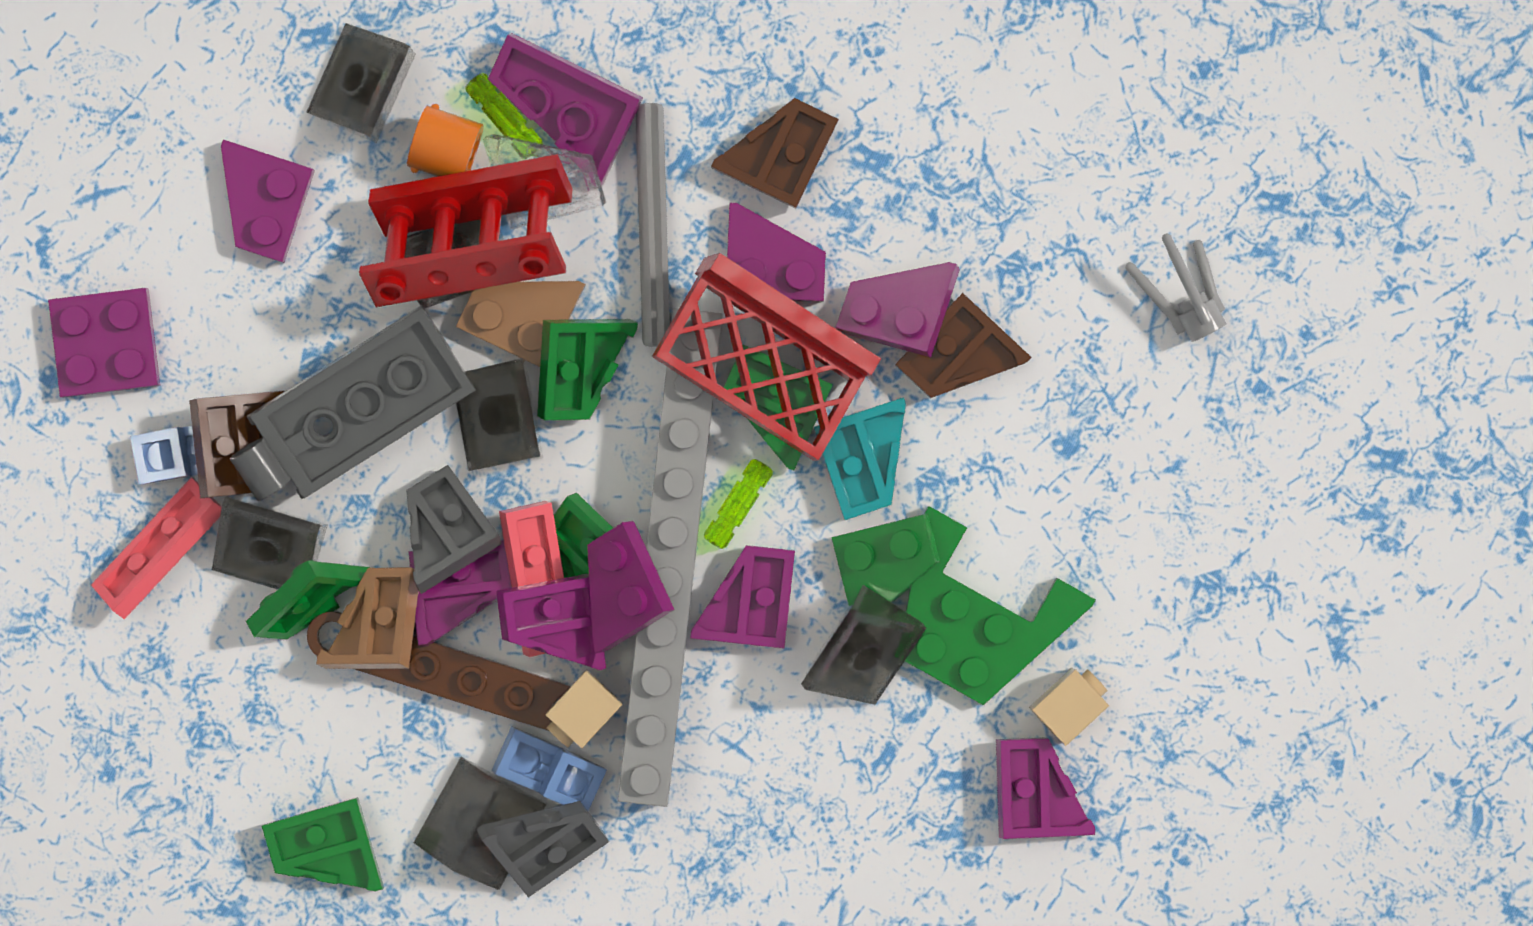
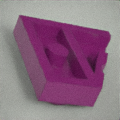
(264, 199)
(900, 307)
(751, 600)
(551, 619)

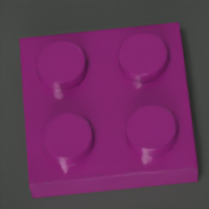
(104, 342)

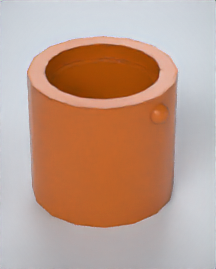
(444, 143)

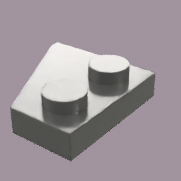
(445, 528)
(543, 843)

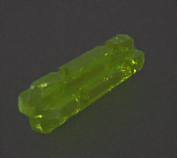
(500, 110)
(738, 503)

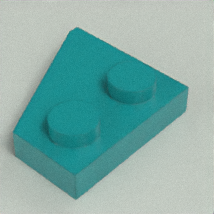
(865, 458)

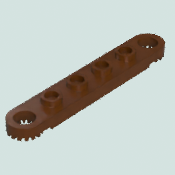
(466, 679)

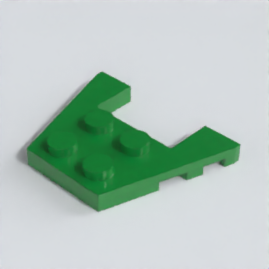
(973, 639)

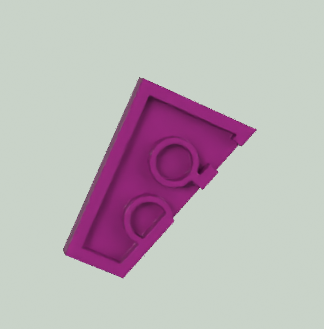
(566, 100)

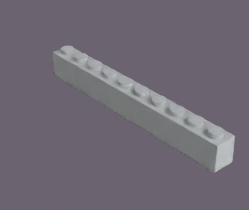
(673, 549)

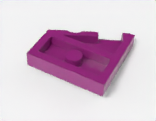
(776, 255)
(623, 587)
(460, 595)
(1035, 792)

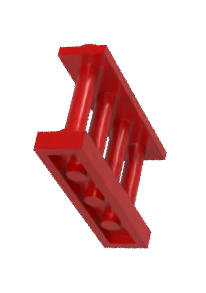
(462, 198)

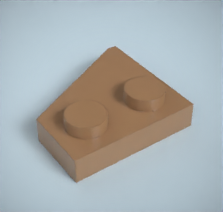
(515, 312)
(376, 623)

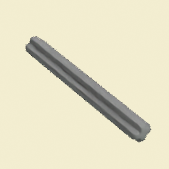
(652, 222)

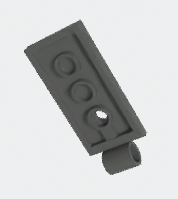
(368, 395)

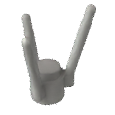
(1200, 313)

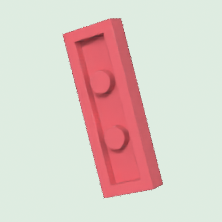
(531, 547)
(157, 549)

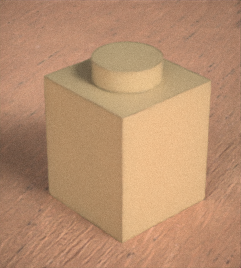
(1071, 704)
(582, 711)

